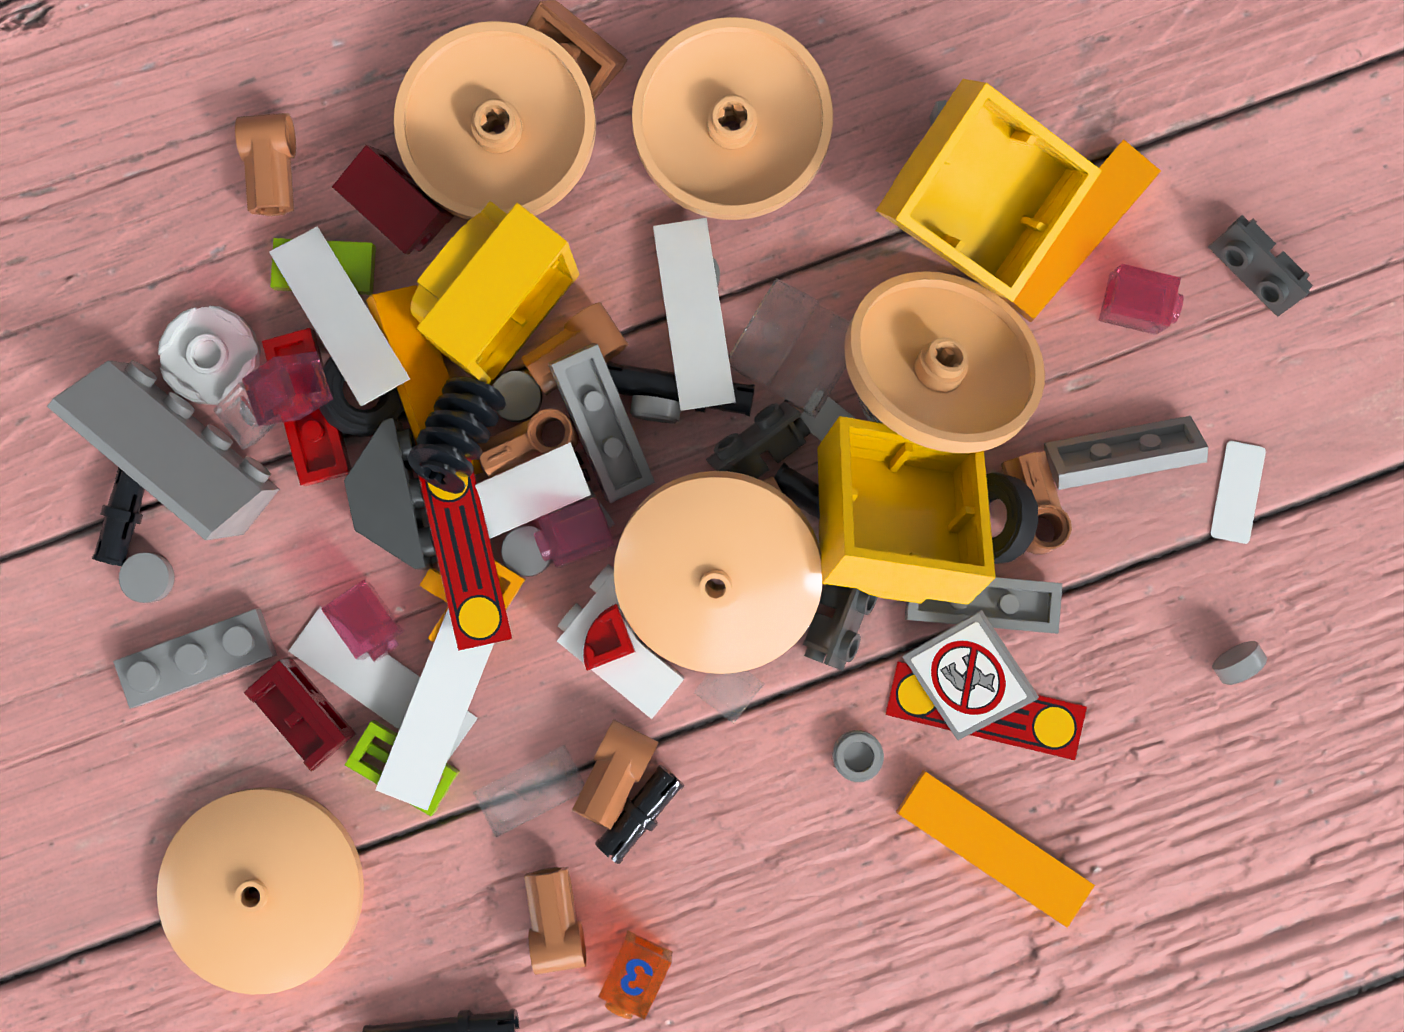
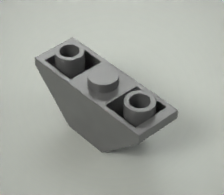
(388, 498)

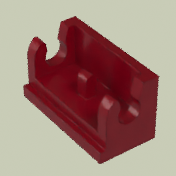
(391, 200)
(300, 712)

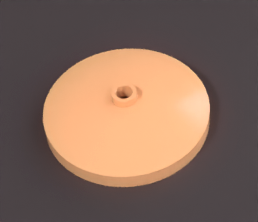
(741, 75)
(488, 79)
(944, 362)
(727, 531)
(305, 882)

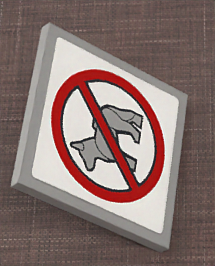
(970, 676)

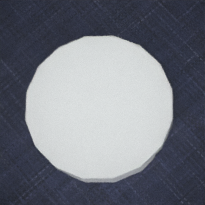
(220, 362)

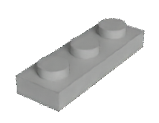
(601, 422)
(1126, 452)
(1006, 604)
(195, 658)

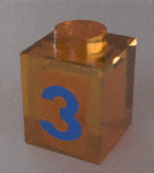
(635, 976)

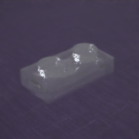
(529, 791)

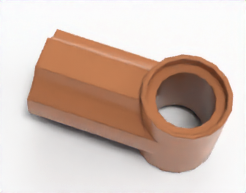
(266, 150)
(583, 329)
(523, 442)
(1036, 474)
(618, 765)
(555, 934)

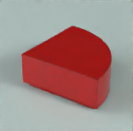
(607, 639)

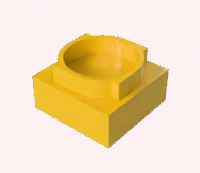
(988, 188)
(492, 289)
(902, 516)

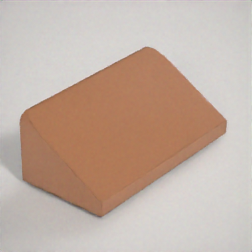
(592, 53)

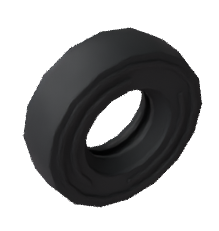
(353, 420)
(1021, 516)

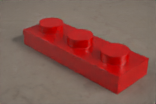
(314, 443)

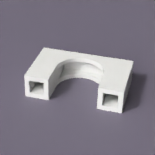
(638, 676)

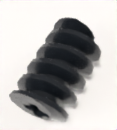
(454, 431)

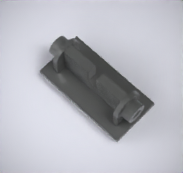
(1271, 278)
(772, 431)
(838, 635)

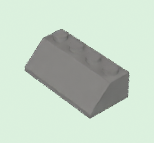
(167, 449)

